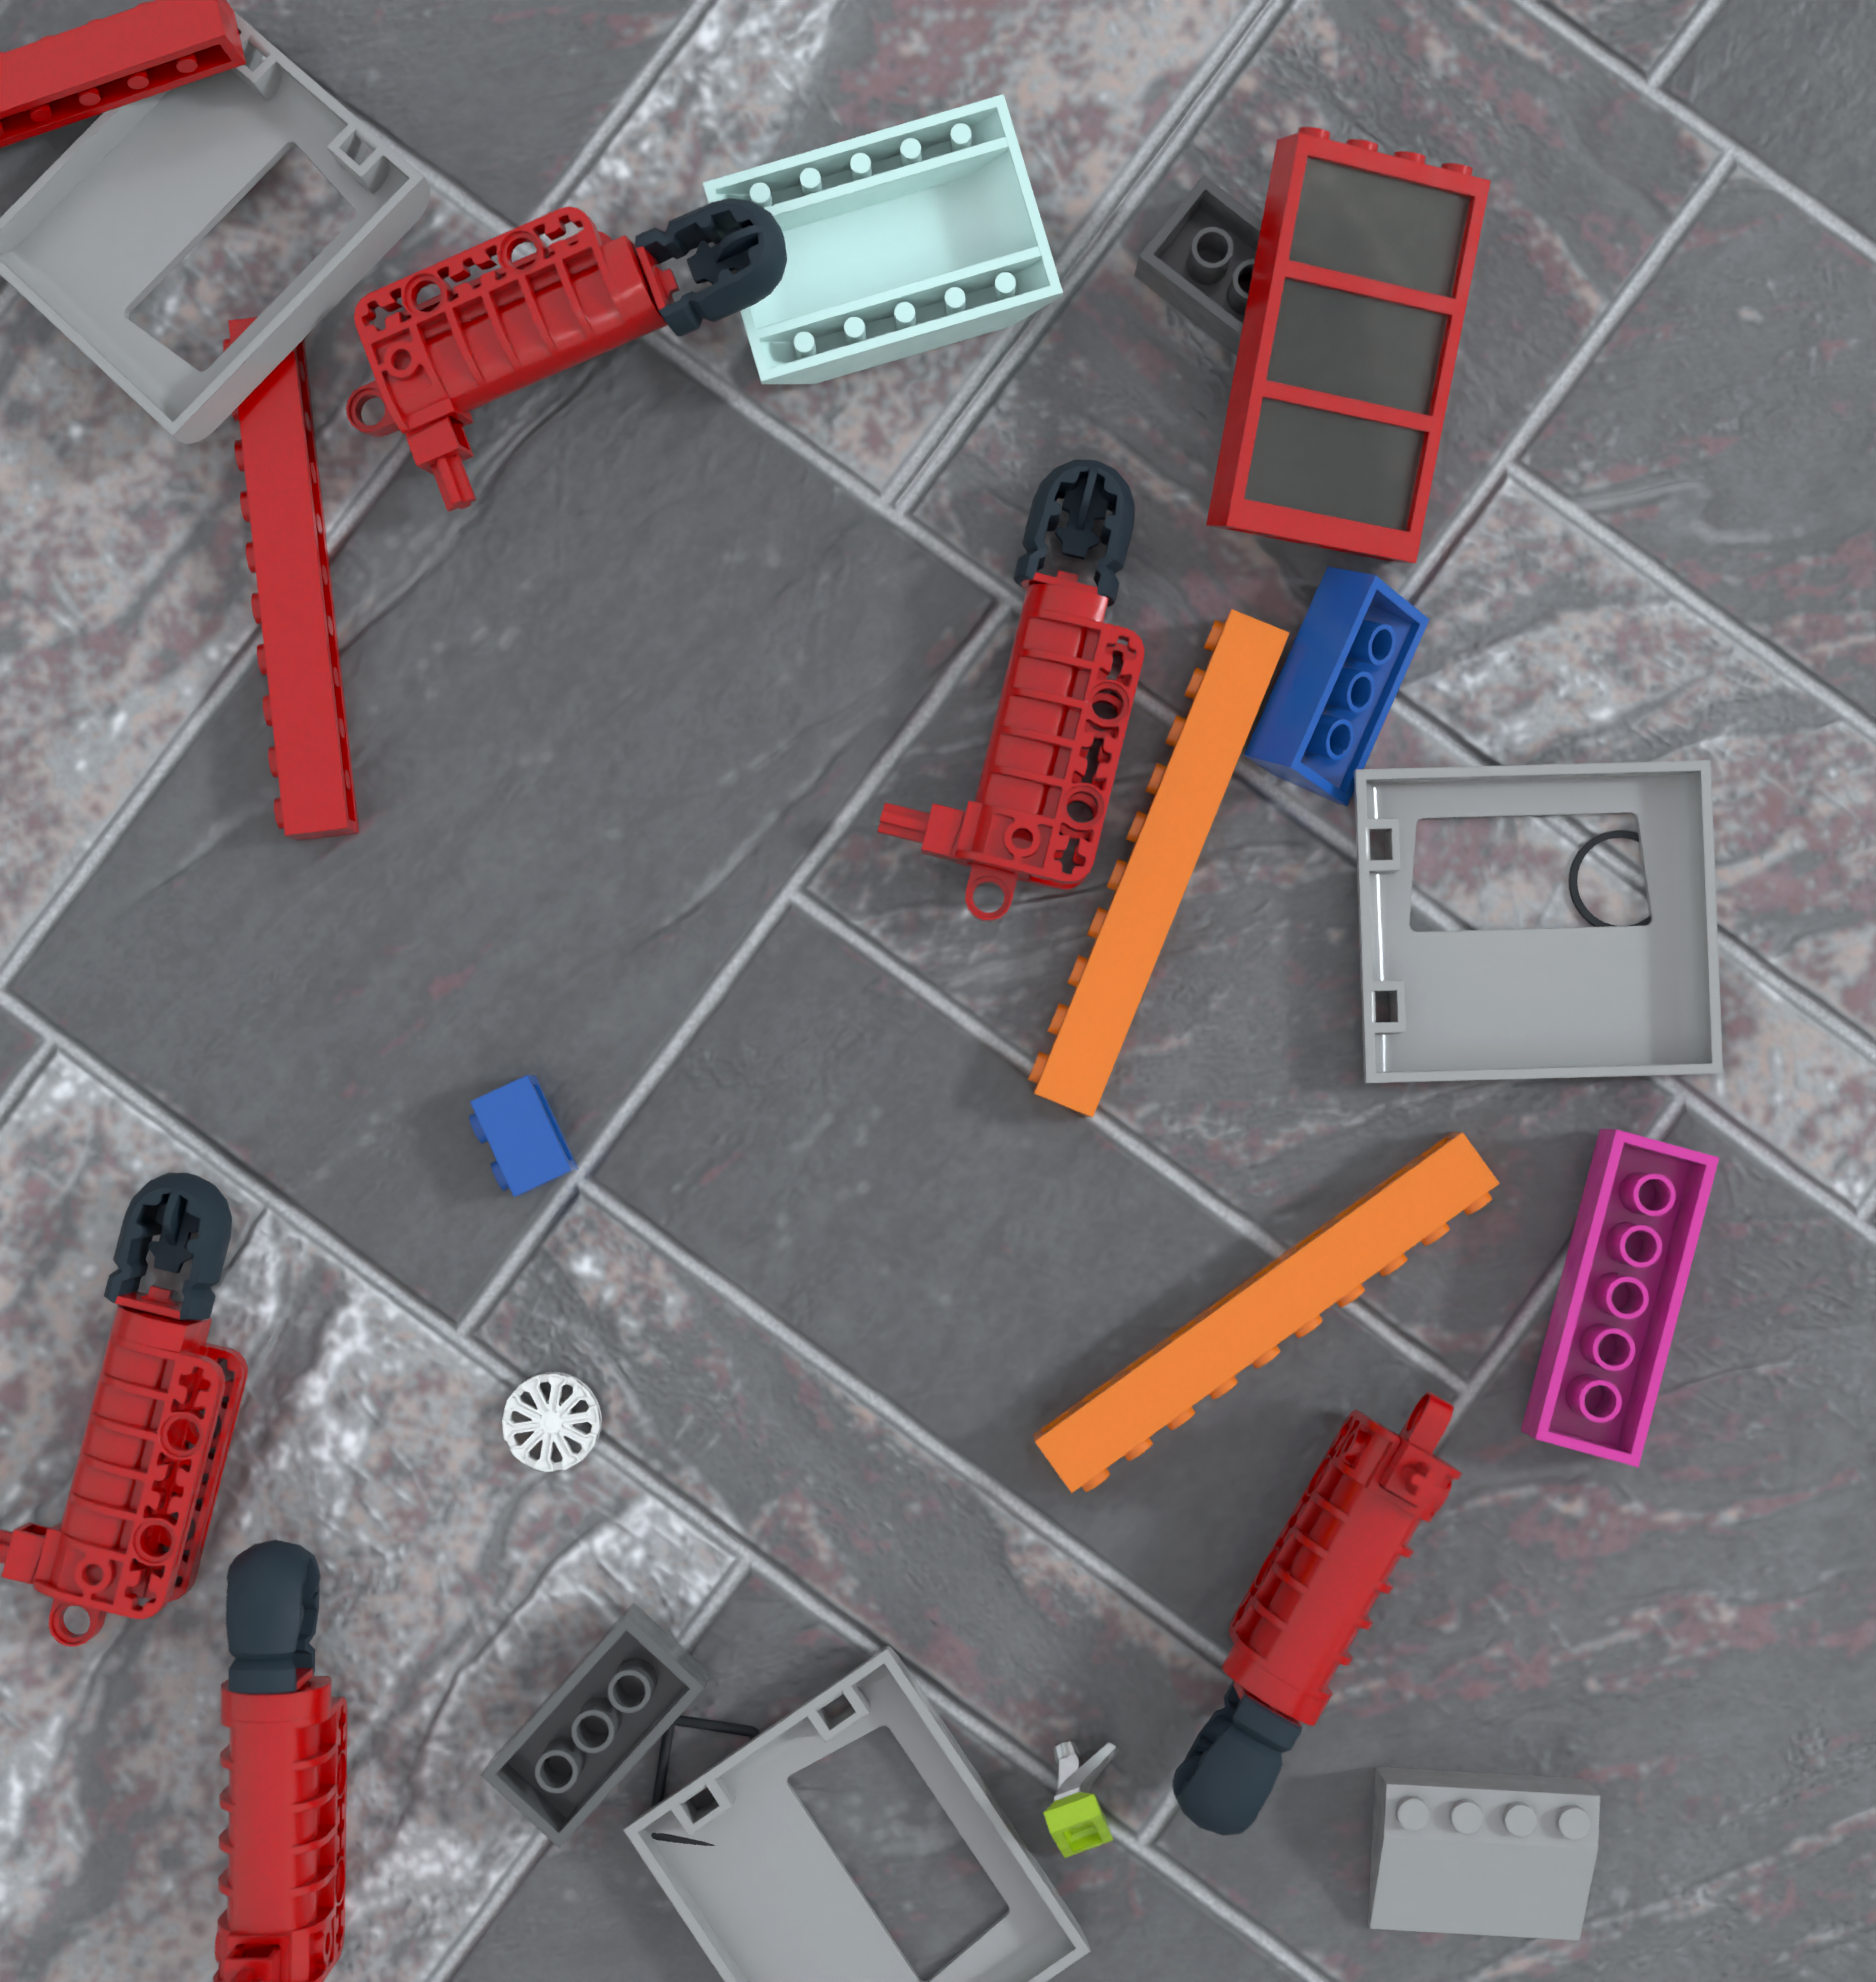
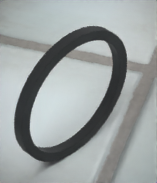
(1573, 887)

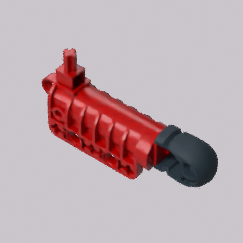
(545, 317)
(1047, 705)
(141, 1425)
(1311, 1606)
(283, 1778)

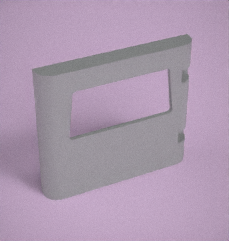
(156, 183)
(1542, 996)
(778, 1897)

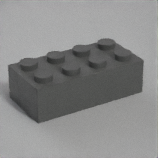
(1205, 261)
(596, 1725)

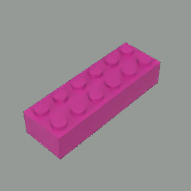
(1619, 1296)

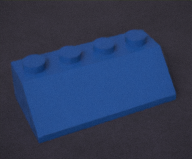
(1337, 684)

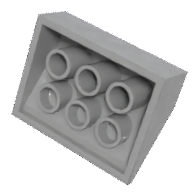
(1482, 1853)

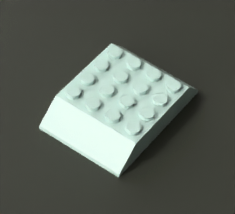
(896, 244)

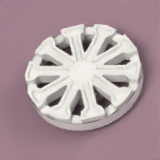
(551, 1421)

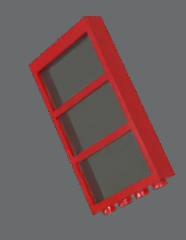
(1348, 347)

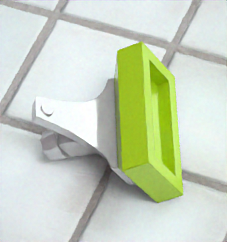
(1075, 1815)

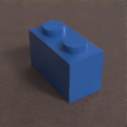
(522, 1136)

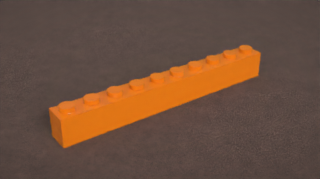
(1160, 862)
(1265, 1311)

